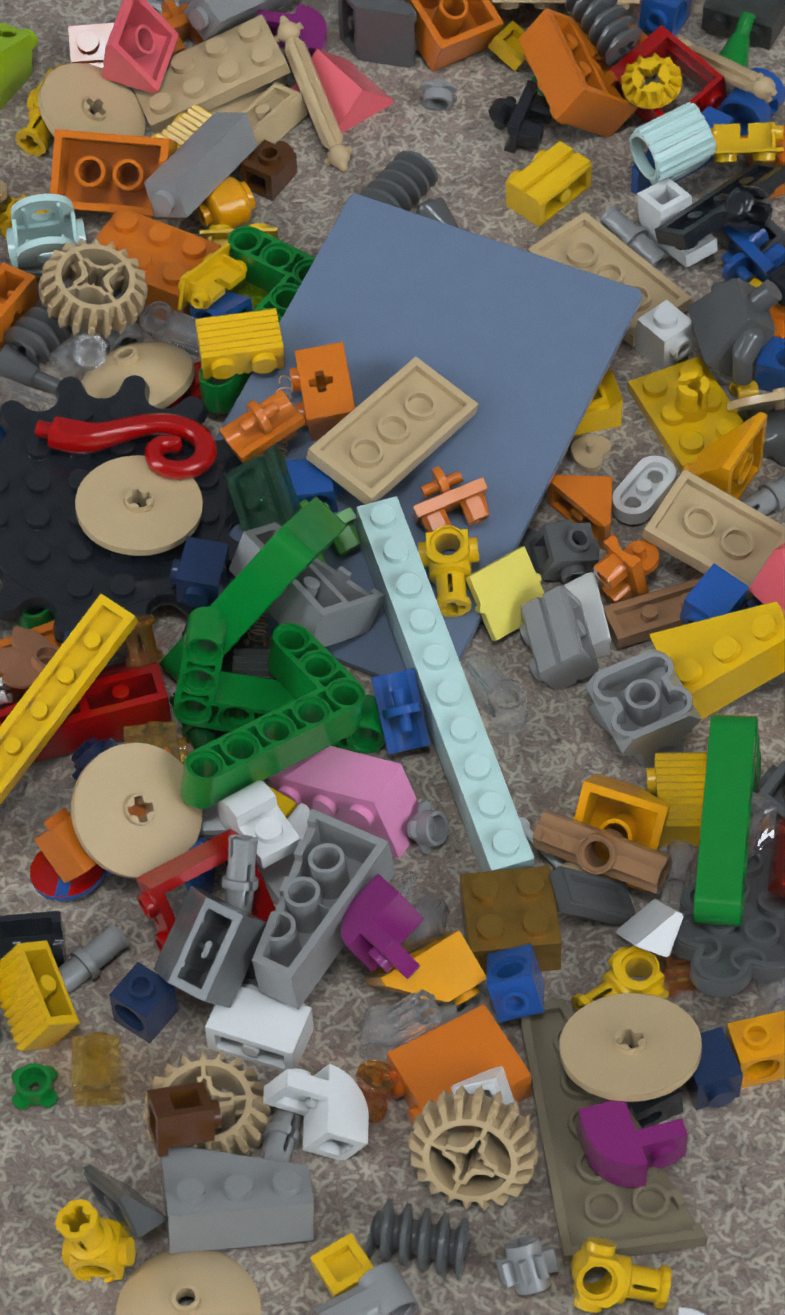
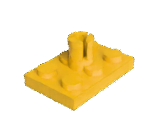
(684, 408)

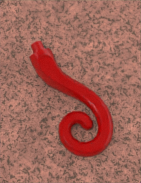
(89, 437)

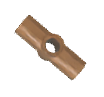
(627, 859)

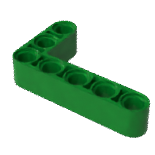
(273, 268)
(269, 574)
(229, 700)
(323, 713)
(730, 779)

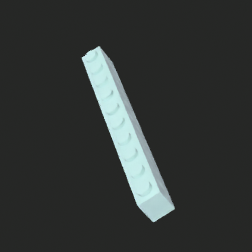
(443, 689)

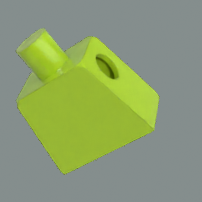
(15, 59)

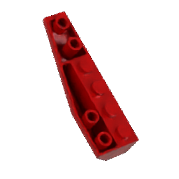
(114, 700)

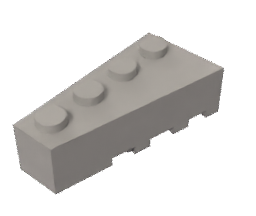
(306, 925)

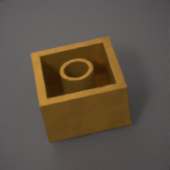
(511, 911)

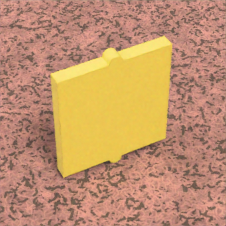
(502, 589)

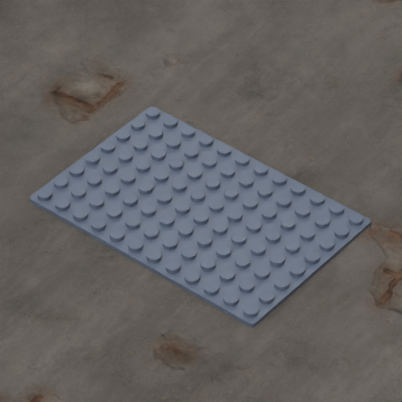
(489, 319)

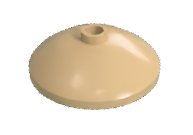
(160, 364)
(207, 1276)

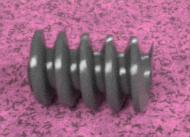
(606, 27)
(403, 181)
(36, 335)
(419, 1238)

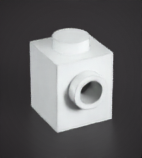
(664, 335)

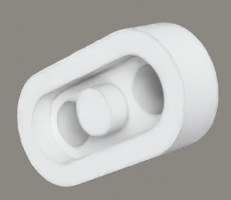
(641, 492)

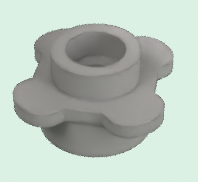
(438, 94)
(427, 827)

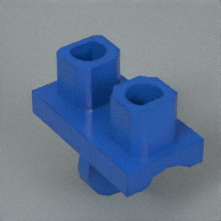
(748, 256)
(400, 711)

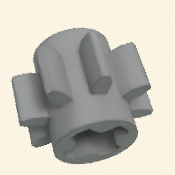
(527, 1265)

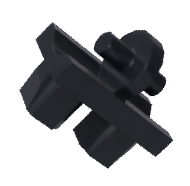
(517, 117)

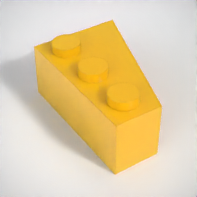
(726, 654)

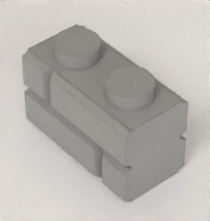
(558, 639)

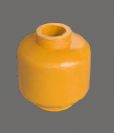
(227, 205)

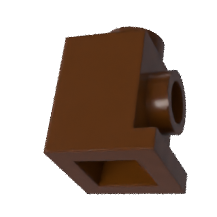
(272, 162)
(182, 1116)

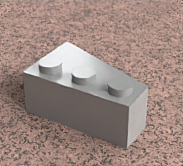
(318, 598)
(233, 1200)

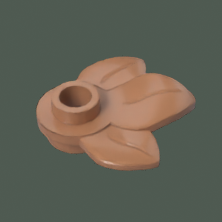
(25, 657)

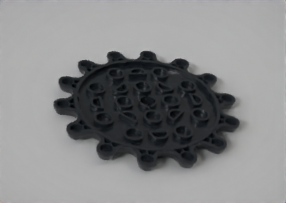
(43, 548)

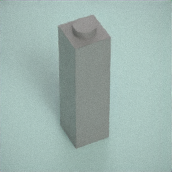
(218, 16)
(200, 164)

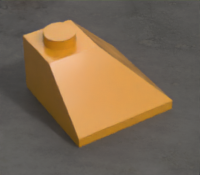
(733, 458)
(624, 808)
(445, 971)

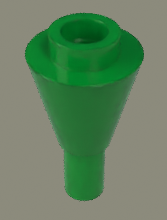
(738, 44)

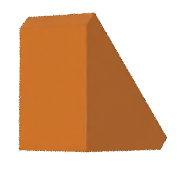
(583, 501)

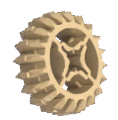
(90, 299)
(244, 1108)
(453, 1127)

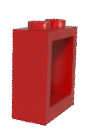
(693, 66)
(184, 868)

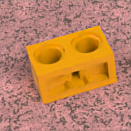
(759, 1047)

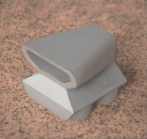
(643, 705)

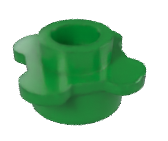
(32, 1075)

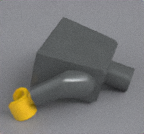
(733, 327)

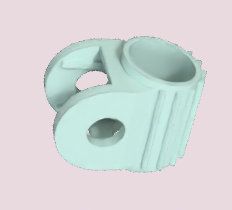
(677, 142)
(38, 235)

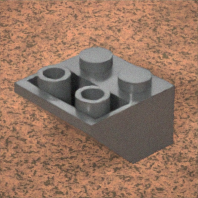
(379, 31)
(209, 948)

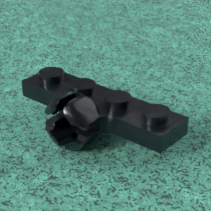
(730, 204)

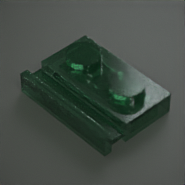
(263, 491)

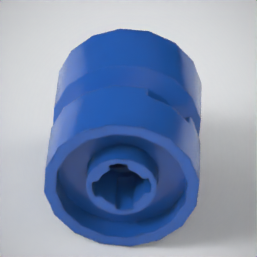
(748, 108)

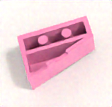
(354, 790)

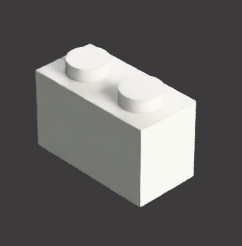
(260, 1029)

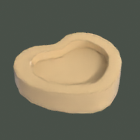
(589, 451)

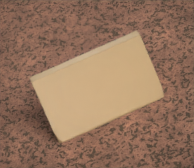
(275, 113)

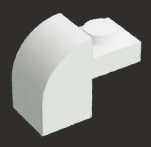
(662, 203)
(256, 814)
(331, 1107)

